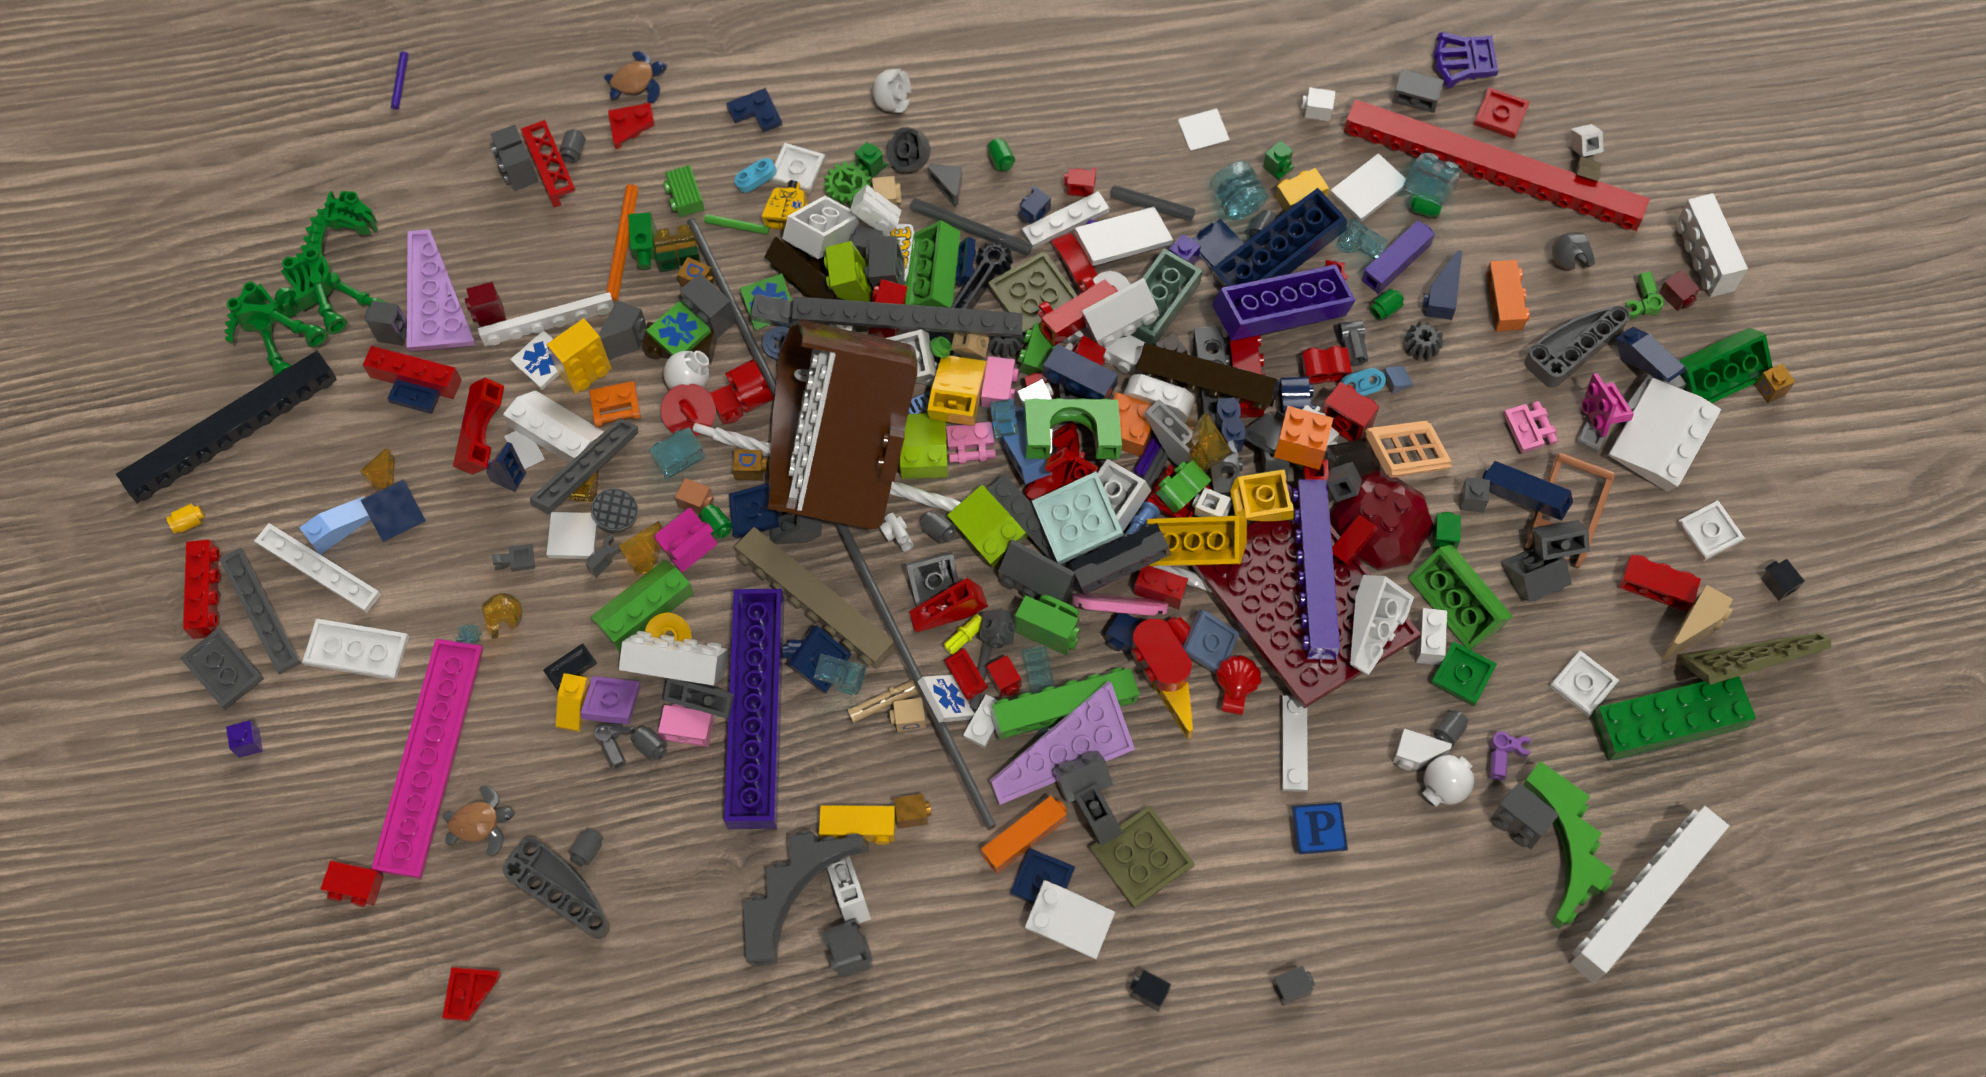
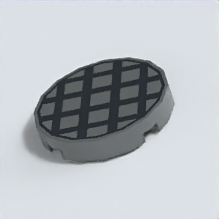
(614, 510)

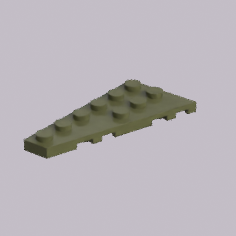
(1737, 660)

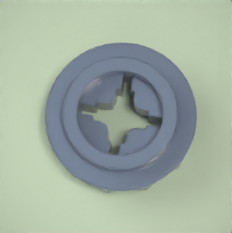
(769, 344)

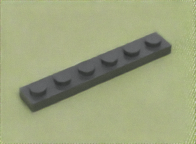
(584, 466)
(1026, 516)
(260, 611)

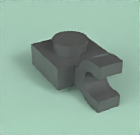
(518, 558)
(601, 559)

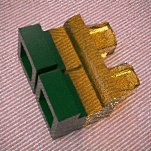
(668, 246)

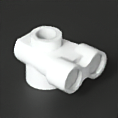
(895, 528)

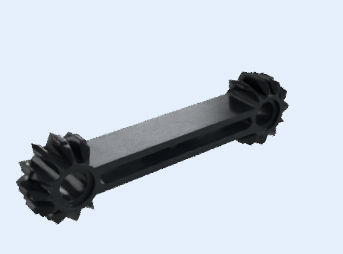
(979, 282)

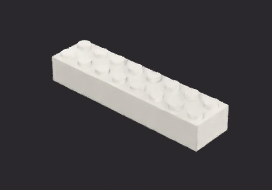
(1647, 893)

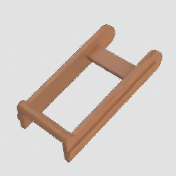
(1609, 475)

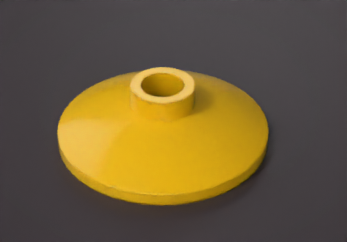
(669, 622)

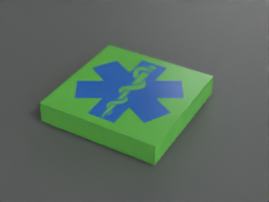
(770, 287)
(678, 330)

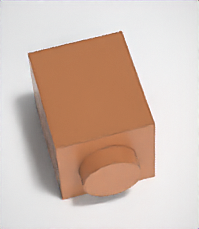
(693, 496)

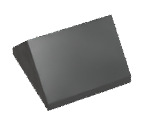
(931, 576)

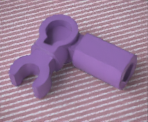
(1500, 744)

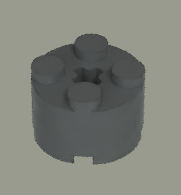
(848, 948)

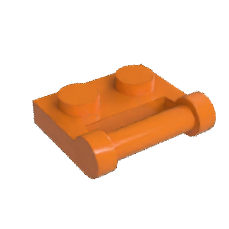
(613, 398)

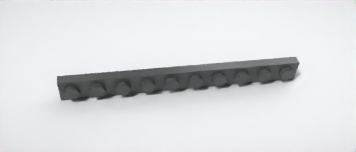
(907, 317)

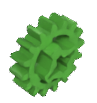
(848, 182)

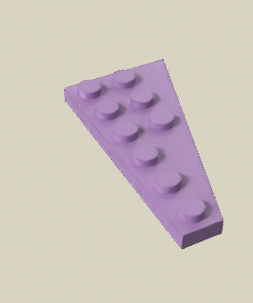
(432, 305)
(1090, 727)

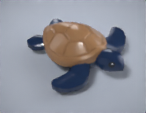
(636, 77)

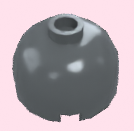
(908, 149)

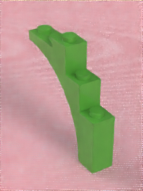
(1579, 839)

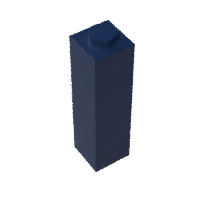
(1528, 490)

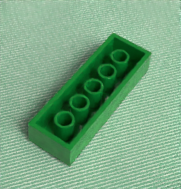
(1673, 717)

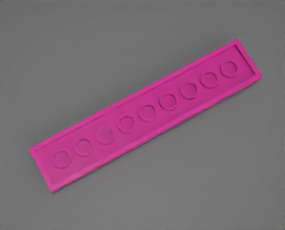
(427, 759)

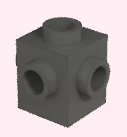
(997, 628)

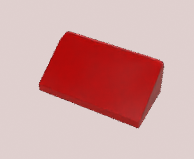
(1353, 539)

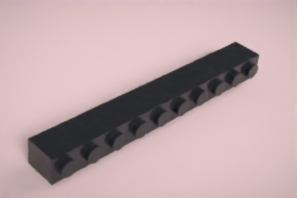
(226, 427)

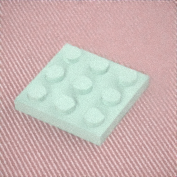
(1077, 518)

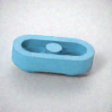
(755, 175)
(1361, 381)

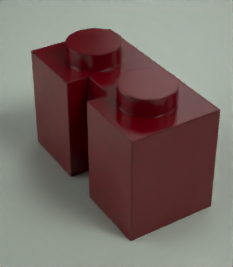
(485, 304)

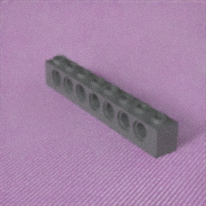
(1206, 340)

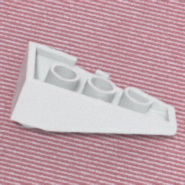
(1377, 613)

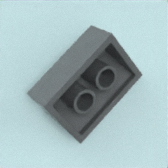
(1035, 574)

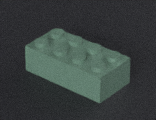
(1171, 285)

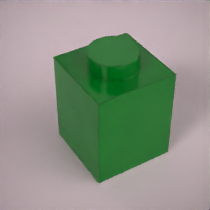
(1446, 530)

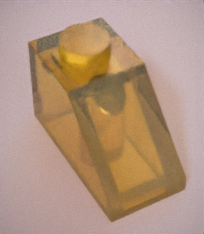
(1207, 444)
(642, 550)

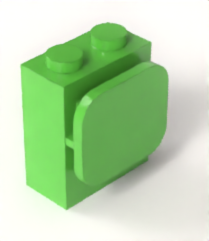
(1048, 623)

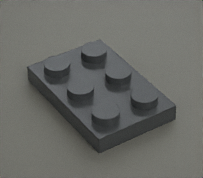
(221, 668)

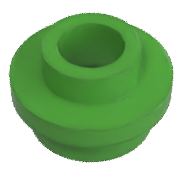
(940, 347)

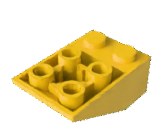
(957, 390)

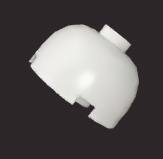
(891, 90)

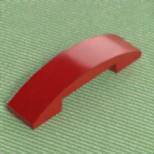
(1074, 258)
(1067, 444)

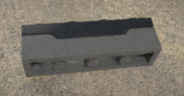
(1120, 558)

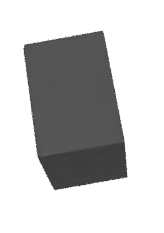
(947, 180)

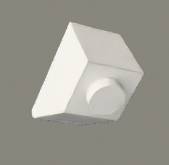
(1418, 750)

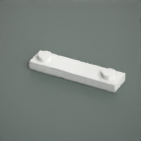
(1294, 746)

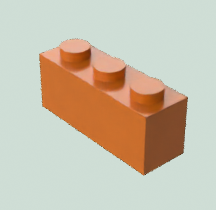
(1507, 295)

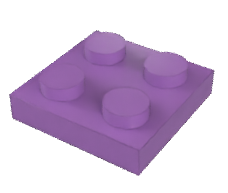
(610, 700)

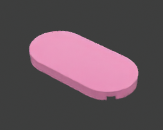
(1120, 604)

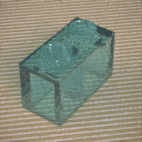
(677, 453)

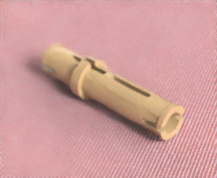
(908, 689)

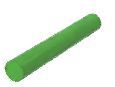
(736, 224)

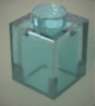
(1004, 418)

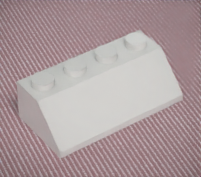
(550, 425)

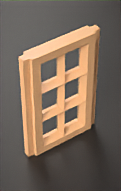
(1442, 461)

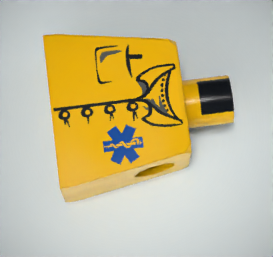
(782, 204)

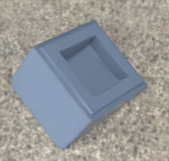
(1397, 378)

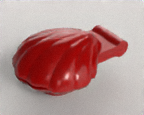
(1238, 679)

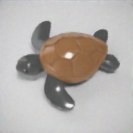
(479, 821)

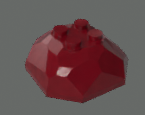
(1398, 514)

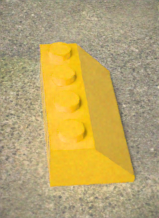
(1203, 540)

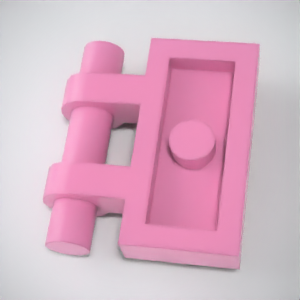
(1525, 429)
(968, 437)

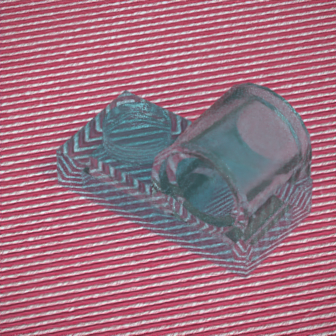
(1362, 239)
(844, 674)

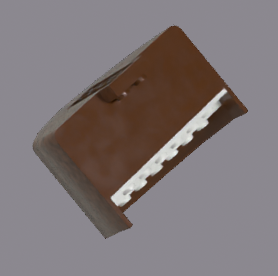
(838, 423)

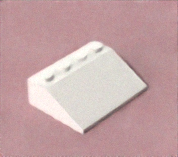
(1664, 433)

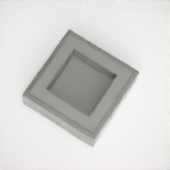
(1590, 438)

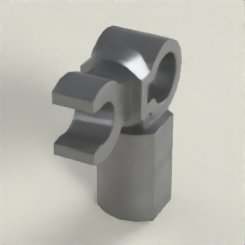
(605, 736)

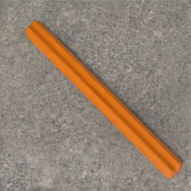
(621, 243)

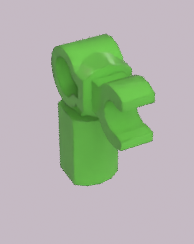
(1652, 301)

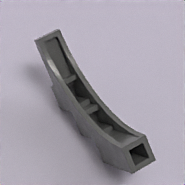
(784, 883)

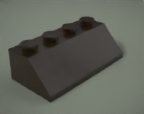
(800, 268)

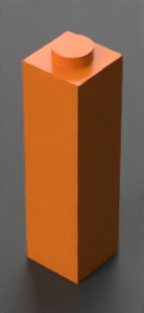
(1024, 834)

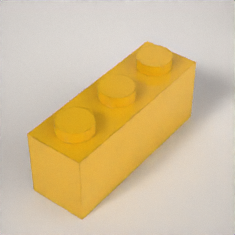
(872, 822)

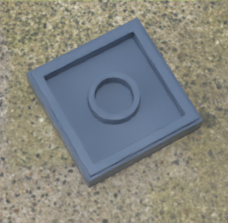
(1210, 640)

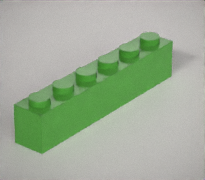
(1054, 704)

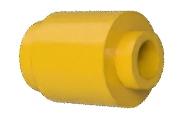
(185, 518)

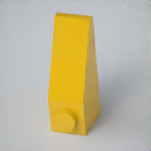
(1179, 707)

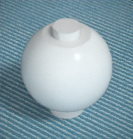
(686, 369)
(1448, 780)

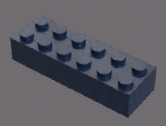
(1284, 242)

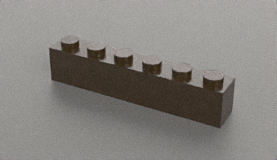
(1209, 375)

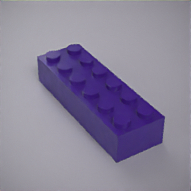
(1283, 302)

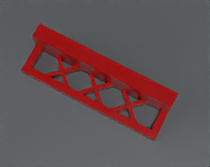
(541, 166)

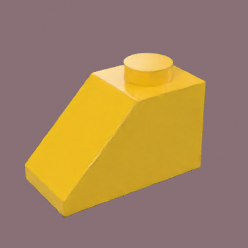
(570, 702)

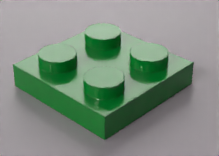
(1464, 673)

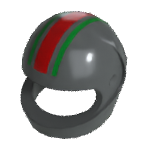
(1572, 246)

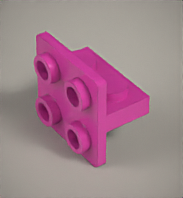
(1605, 405)
(685, 539)

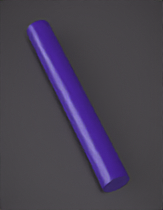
(399, 80)

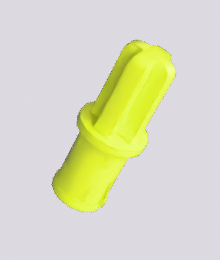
(963, 634)

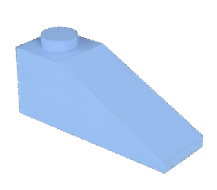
(335, 524)

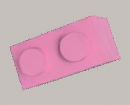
(999, 380)
(686, 725)

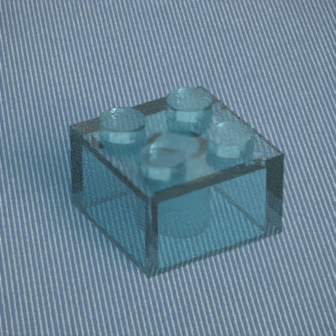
(1432, 178)

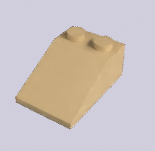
(1706, 613)

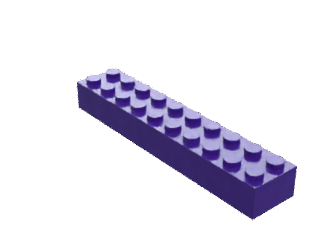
(755, 709)

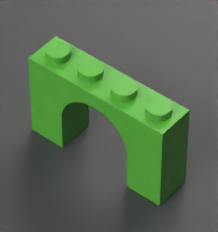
(1096, 414)

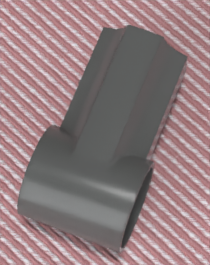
(1353, 336)

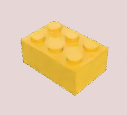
(579, 356)

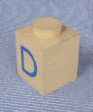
(908, 714)

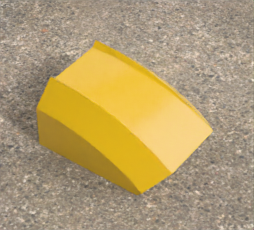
(1262, 497)

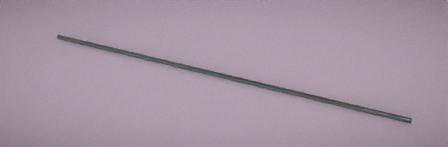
(851, 544)

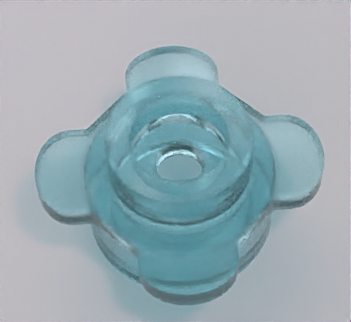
(468, 634)

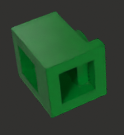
(872, 156)
(1278, 160)

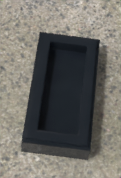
(573, 663)

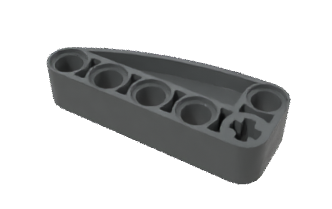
(1568, 341)
(556, 879)

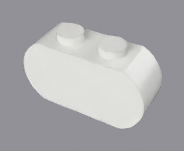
(1150, 390)

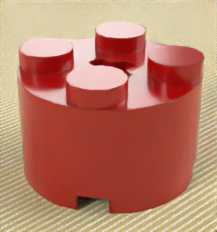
(749, 385)

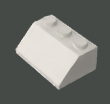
(1121, 313)

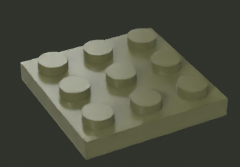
(1030, 285)
(1143, 857)

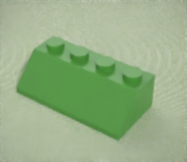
(933, 266)
(1454, 586)
(653, 594)

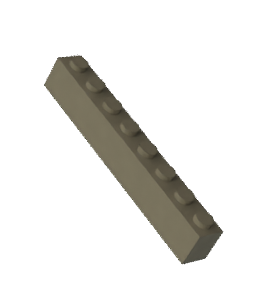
(814, 598)

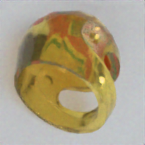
(501, 608)

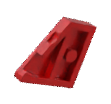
(630, 122)
(467, 992)

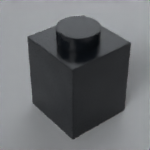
(1782, 579)
(1149, 990)

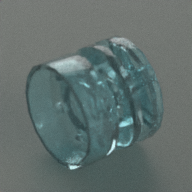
(1238, 190)

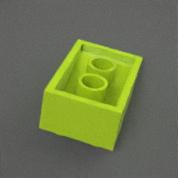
(847, 272)
(924, 448)
(987, 525)

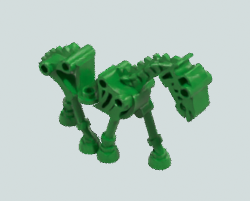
(309, 280)

